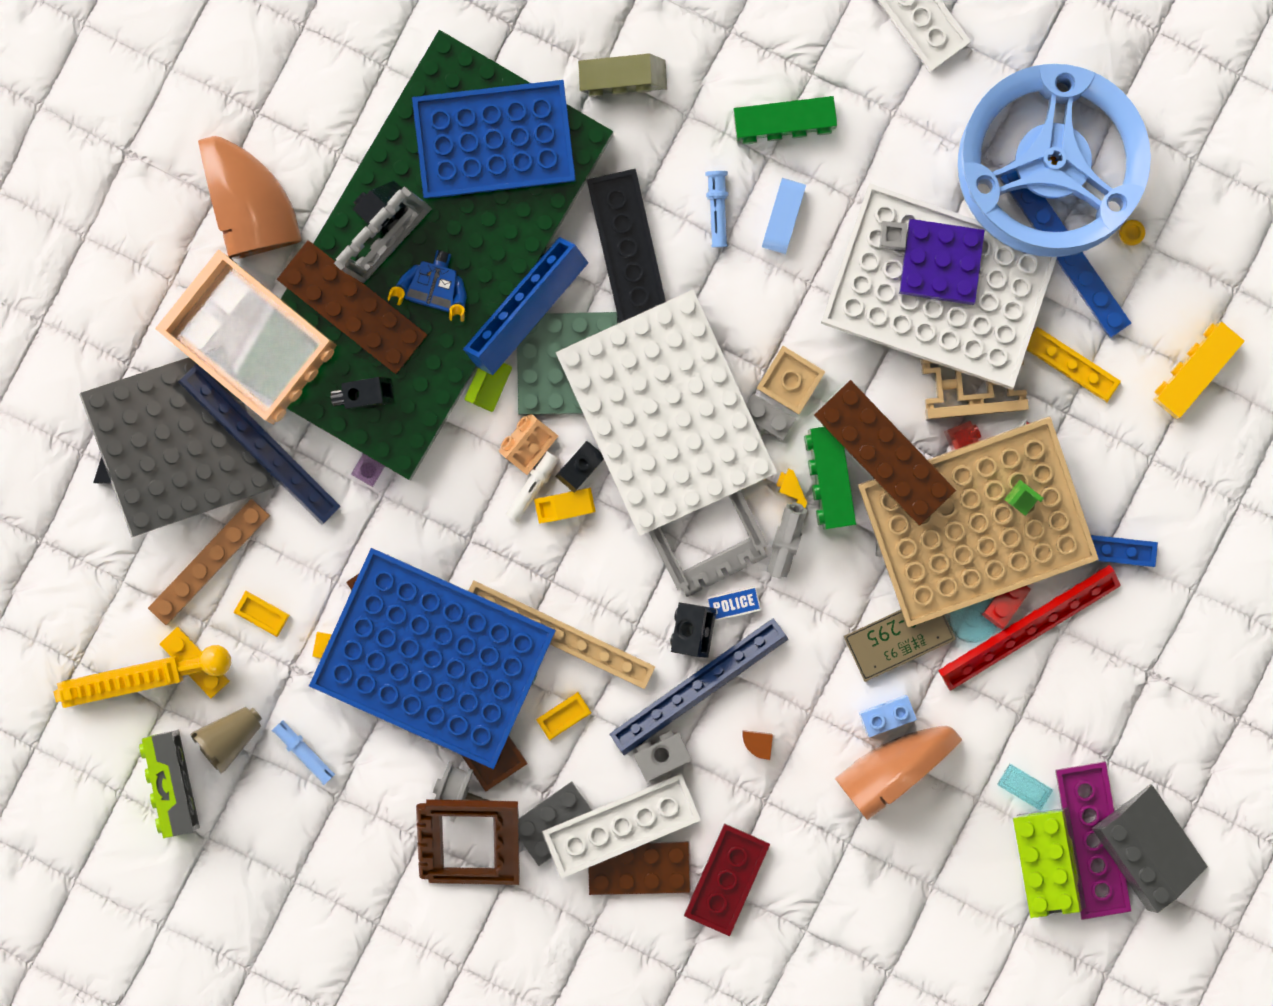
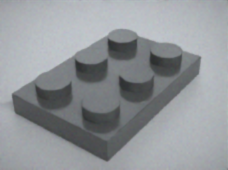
(554, 810)

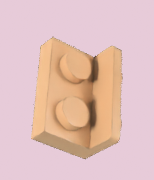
(527, 443)

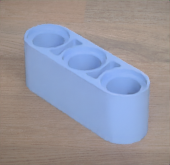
(783, 216)

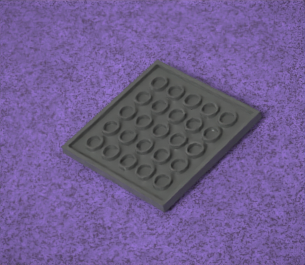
(167, 449)

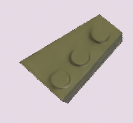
(622, 74)

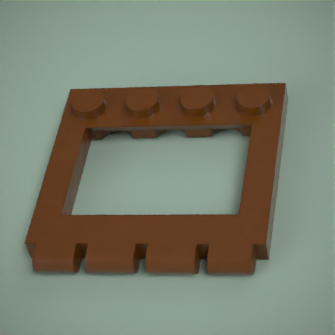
(506, 841)

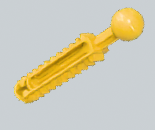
(213, 661)

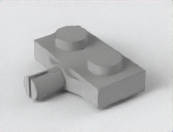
(768, 418)

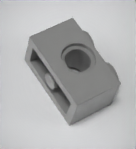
(653, 768)

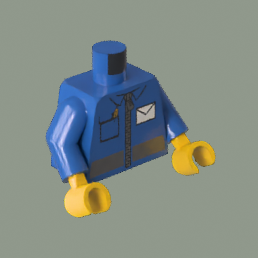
(433, 286)

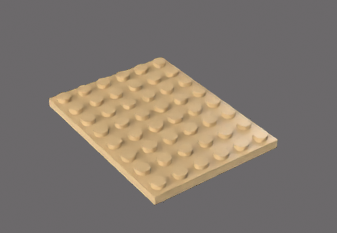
(976, 539)

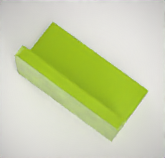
(487, 388)

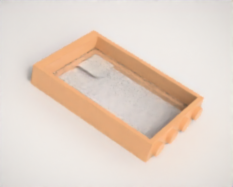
(246, 337)

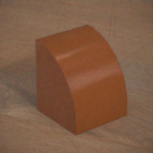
(758, 743)

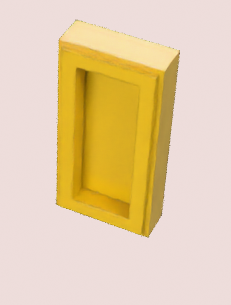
(261, 613)
(563, 716)

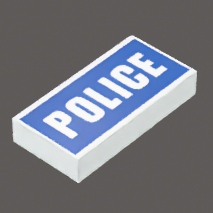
(735, 603)

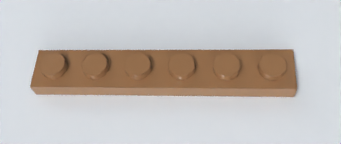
(209, 561)

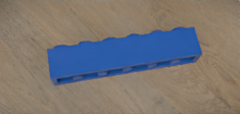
(525, 306)

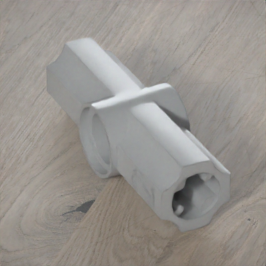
(786, 540)

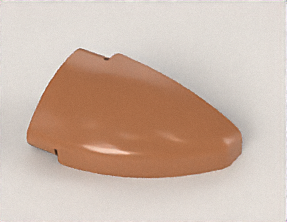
(246, 200)
(895, 767)

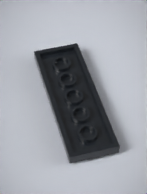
(626, 243)

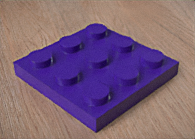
(941, 261)

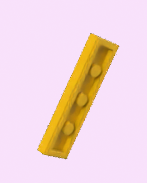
(1072, 364)

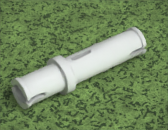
(532, 486)

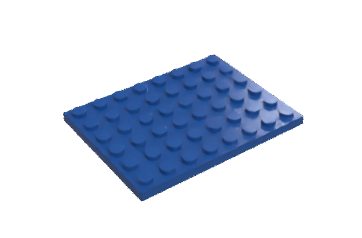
(432, 658)

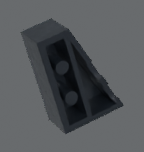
(371, 203)

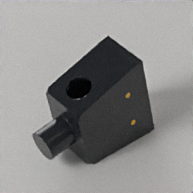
(372, 393)

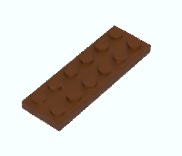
(352, 307)
(884, 452)

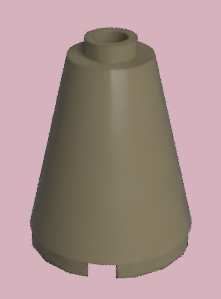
(227, 737)

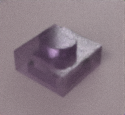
(368, 470)

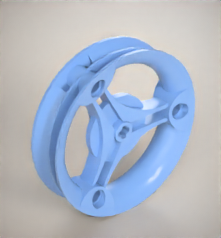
(1069, 149)

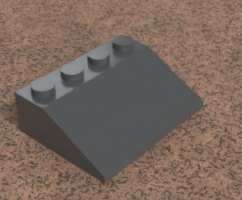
(1150, 849)

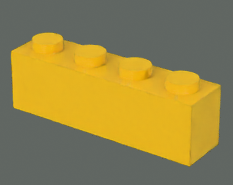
(1198, 370)

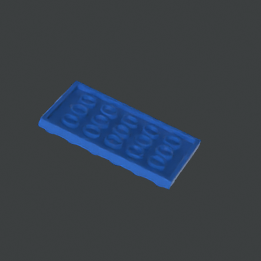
(493, 139)

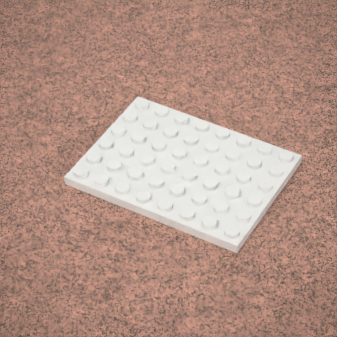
(973, 339)
(666, 412)

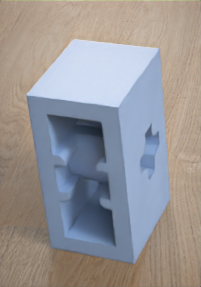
(887, 716)

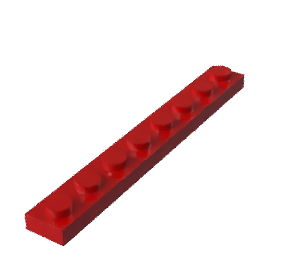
(1029, 627)

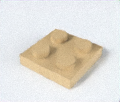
(790, 380)

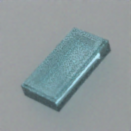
(1025, 787)

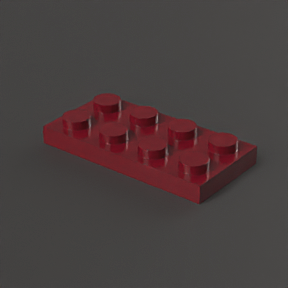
(726, 879)

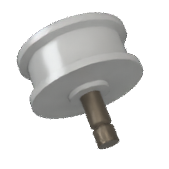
(455, 786)

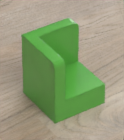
(1023, 497)

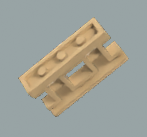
(975, 401)

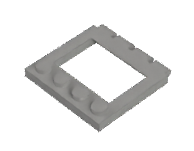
(383, 247)
(711, 568)

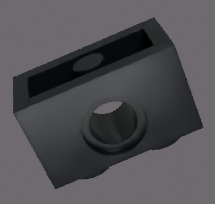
(703, 622)

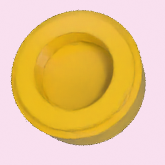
(1132, 232)

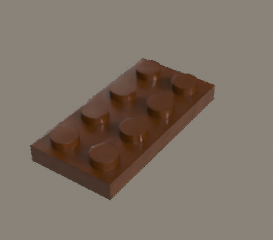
(643, 870)

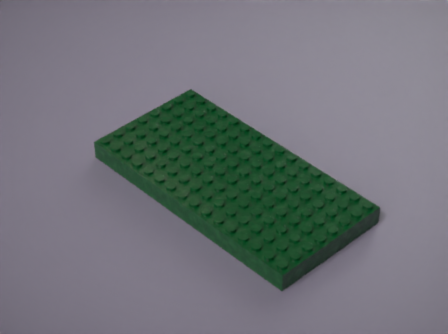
(491, 246)

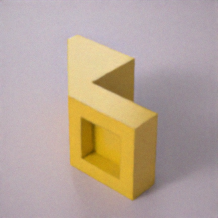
(790, 487)
(564, 505)

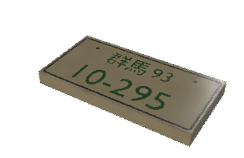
(891, 643)

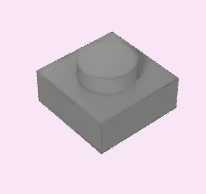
(893, 235)

